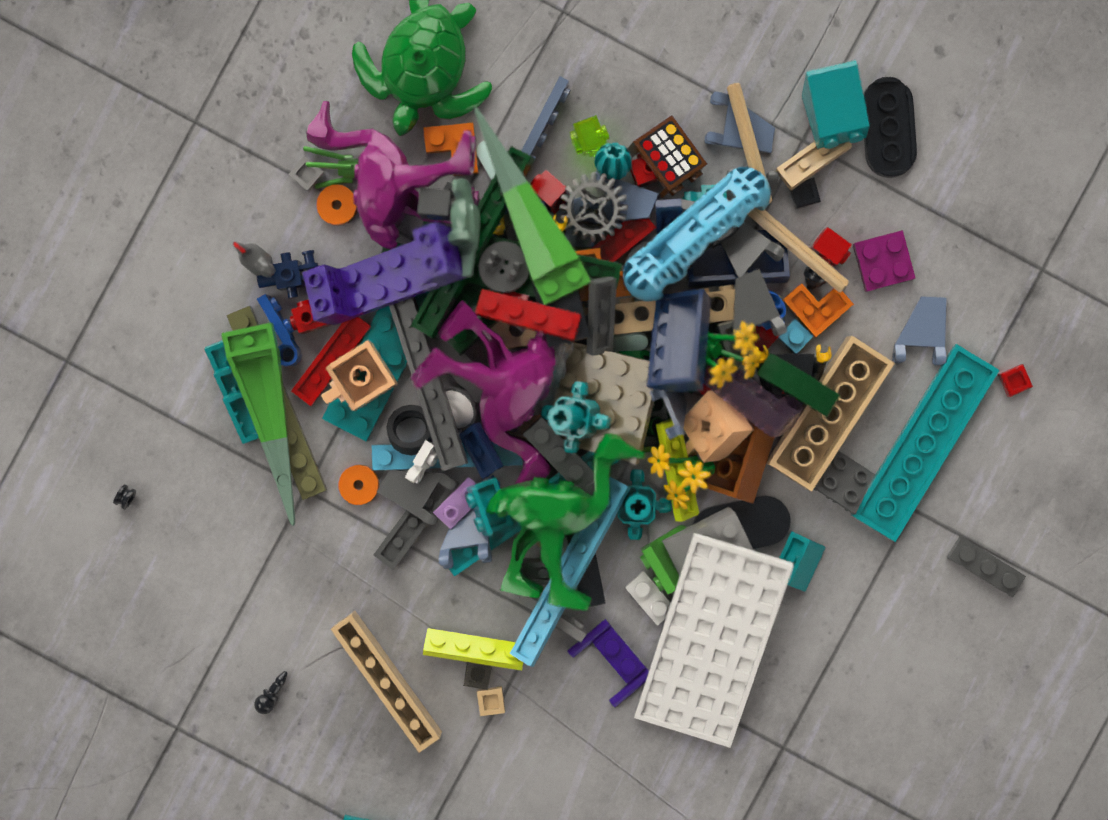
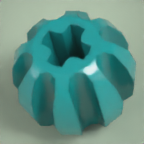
(613, 161)

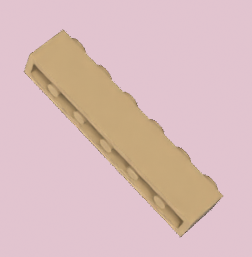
(387, 681)

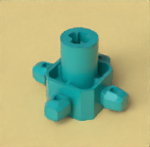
(575, 417)
(645, 514)

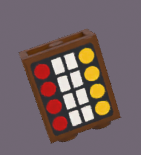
(669, 155)

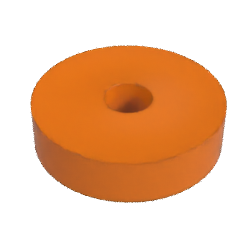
(325, 205)
(350, 492)

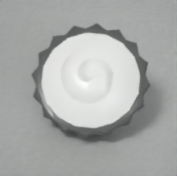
(462, 407)

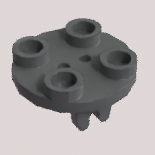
(493, 261)

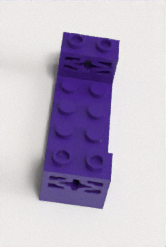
(384, 278)

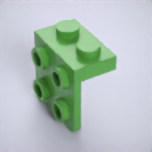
(658, 559)

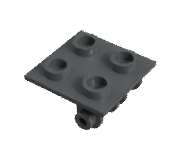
(845, 482)

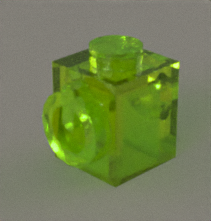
(588, 136)

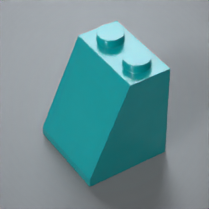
(835, 105)

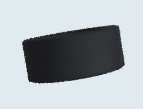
(398, 416)

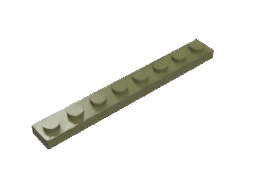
(301, 458)

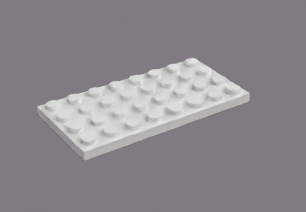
(713, 639)

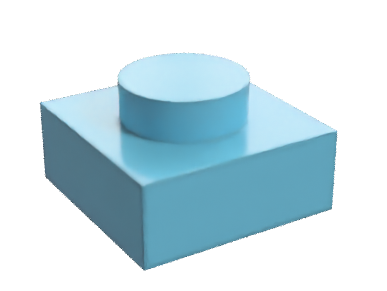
(795, 337)

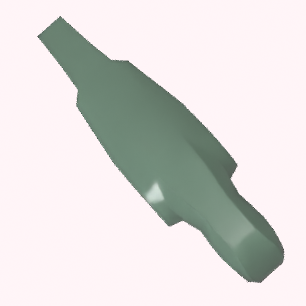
(465, 224)

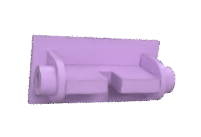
(455, 506)

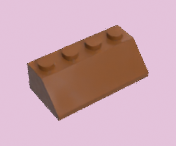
(743, 468)

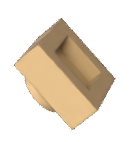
(491, 701)

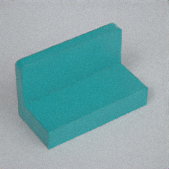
(805, 558)

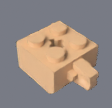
(345, 373)
(714, 428)

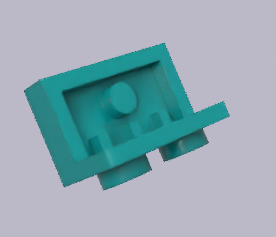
(478, 499)

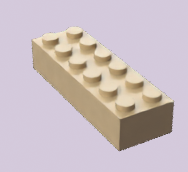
(815, 439)

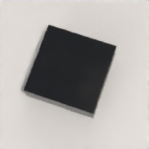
(805, 194)

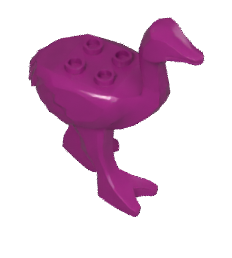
(384, 178)
(508, 386)

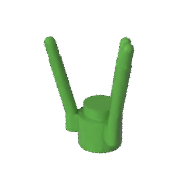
(344, 167)

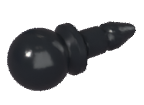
(265, 703)

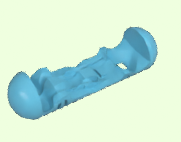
(686, 238)

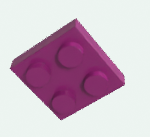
(883, 261)

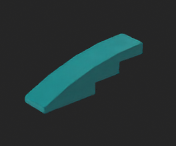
(231, 393)

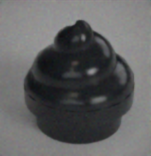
(812, 279)

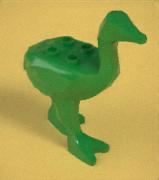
(549, 514)

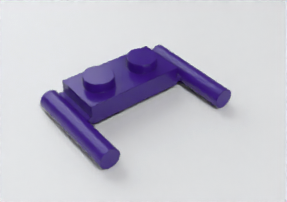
(618, 655)

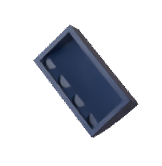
(715, 269)
(679, 341)

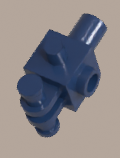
(289, 273)

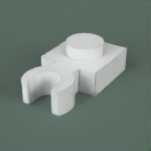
(424, 459)

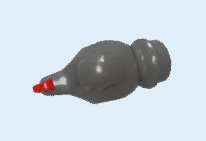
(255, 259)

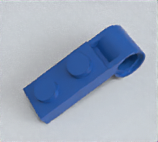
(282, 327)

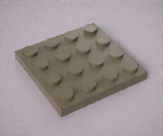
(619, 389)

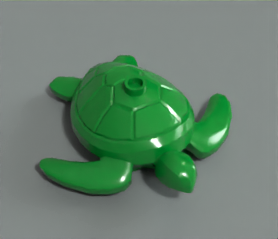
(423, 65)

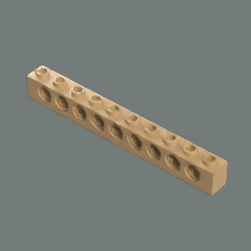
(630, 323)

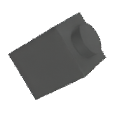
(435, 204)

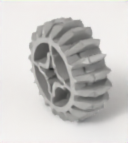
(587, 197)

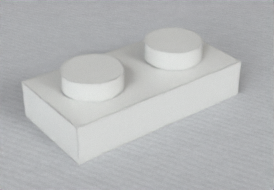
(649, 597)

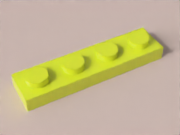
(677, 449)
(471, 649)

